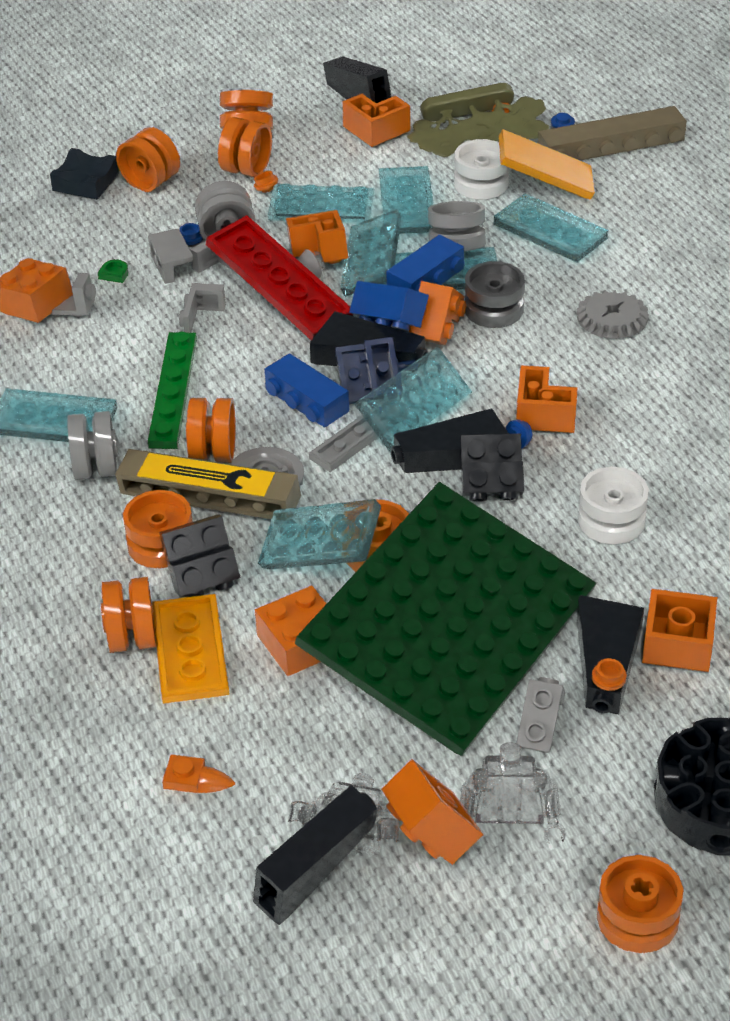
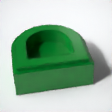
(113, 271)

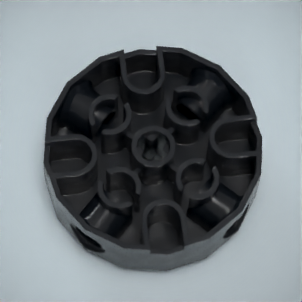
(695, 785)

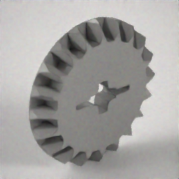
(629, 320)
(271, 459)

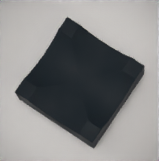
(84, 174)

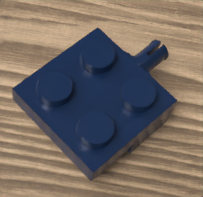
(367, 366)

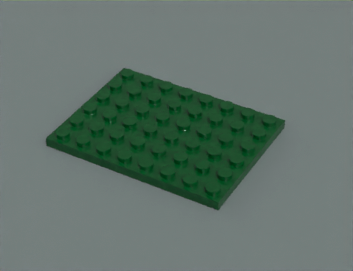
(446, 617)

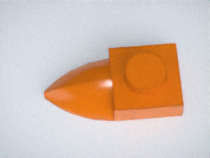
(193, 776)

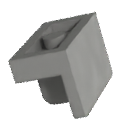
(168, 251)

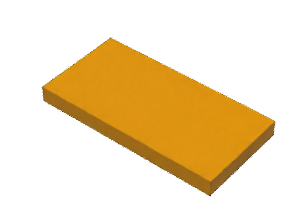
(546, 164)
(189, 648)

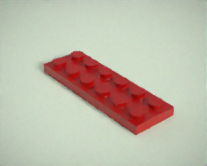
(276, 275)

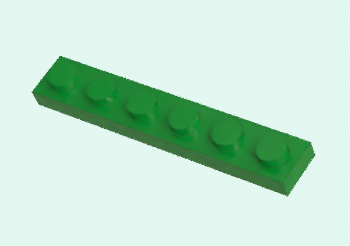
(172, 391)

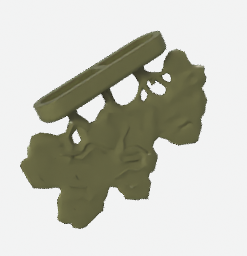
(482, 124)

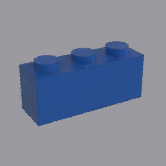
(430, 263)
(389, 305)
(306, 390)

